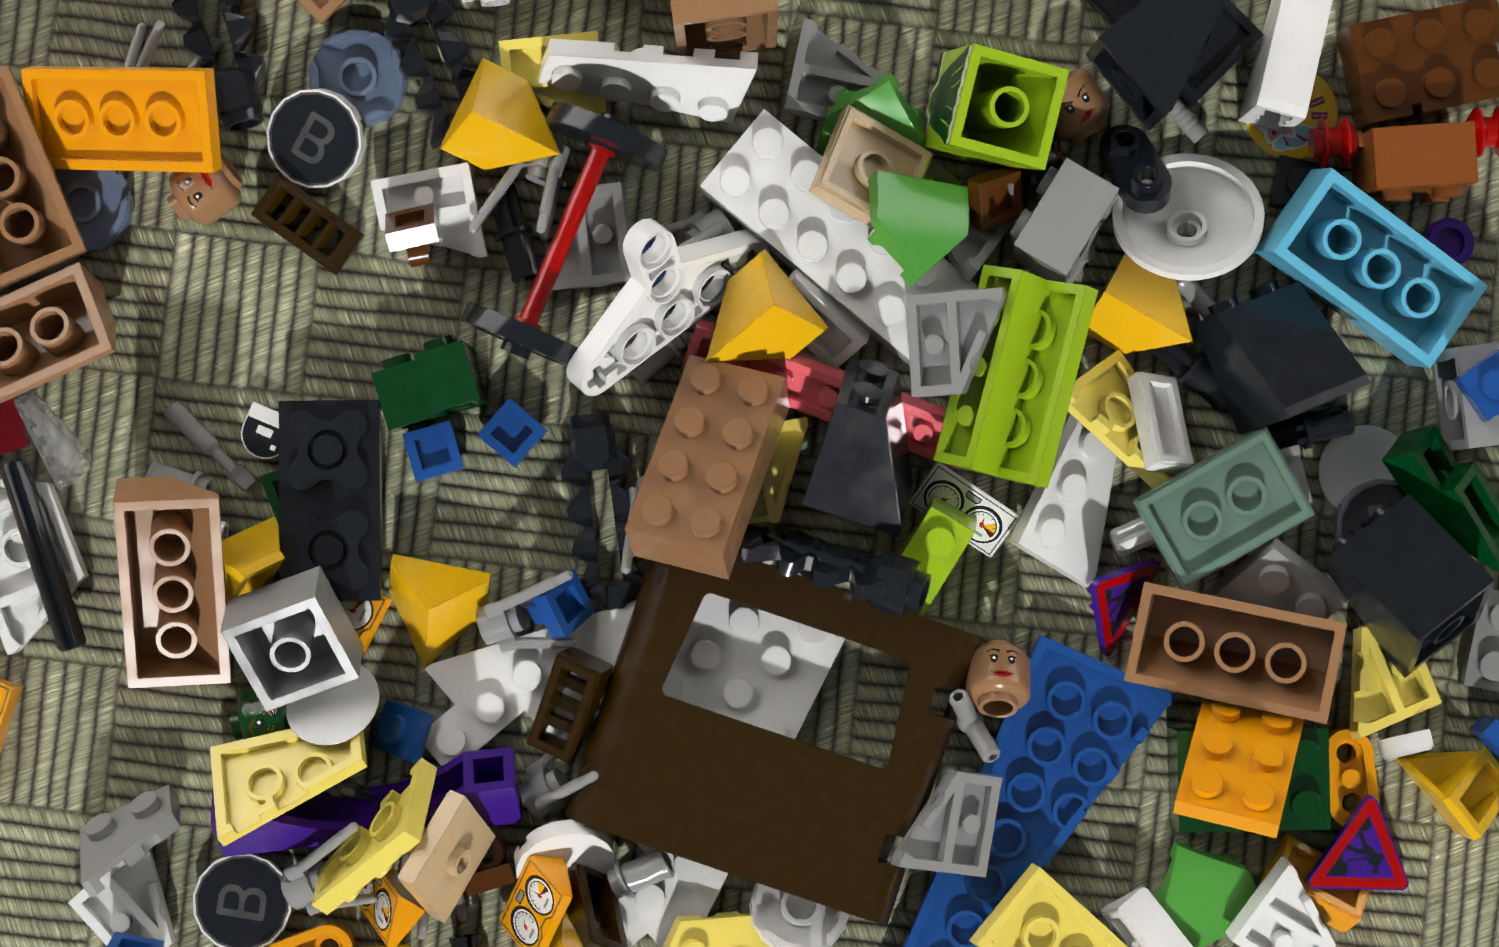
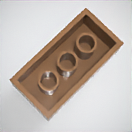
(724, 25)
(708, 467)

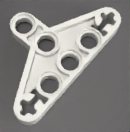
(642, 308)

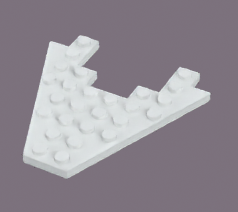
(729, 663)

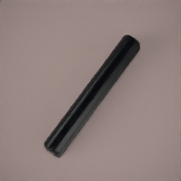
(42, 555)

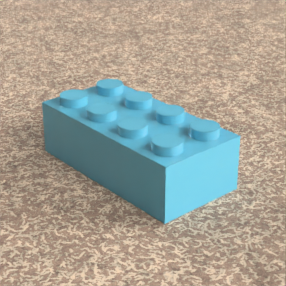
(1371, 267)

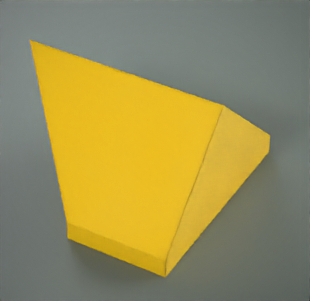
(499, 121)
(1139, 311)
(762, 316)
(251, 558)
(436, 602)
(1459, 786)

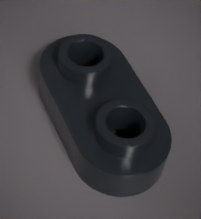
(1131, 165)

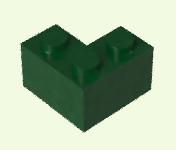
(431, 386)

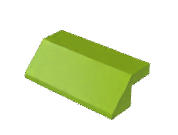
(1024, 380)

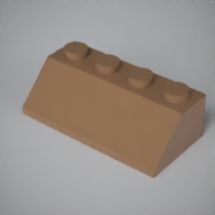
(35, 218)
(53, 329)
(171, 582)
(1235, 652)

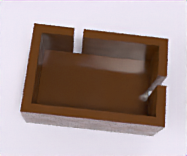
(1426, 58)

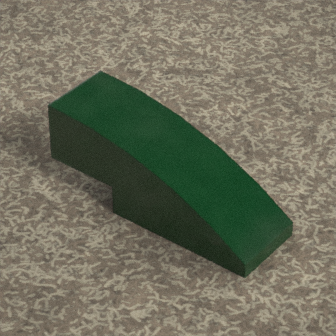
(1448, 491)

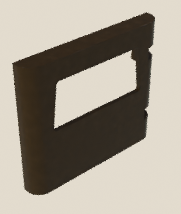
(751, 794)

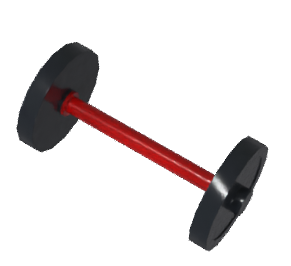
(606, 138)

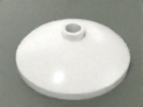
(1207, 202)

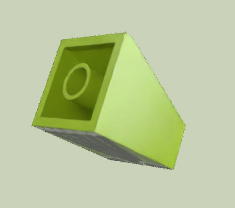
(993, 108)

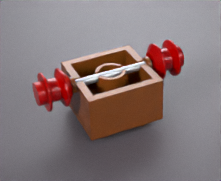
(1411, 159)

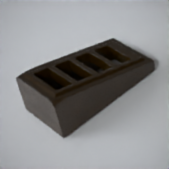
(274, 197)
(598, 675)
(594, 909)

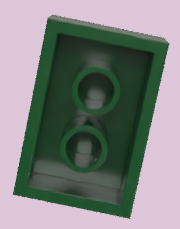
(1308, 792)

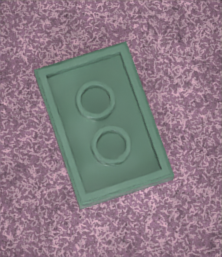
(1223, 507)

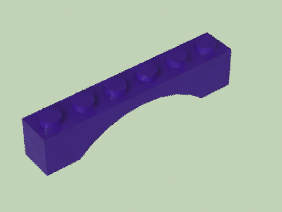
(483, 776)

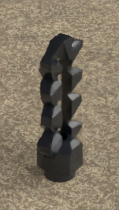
(411, 13)
(235, 87)
(592, 450)
(886, 581)

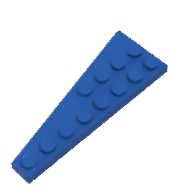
(1052, 769)

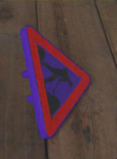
(1117, 599)
(1360, 855)

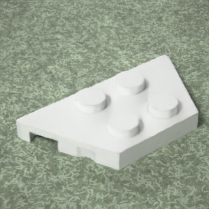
(20, 601)

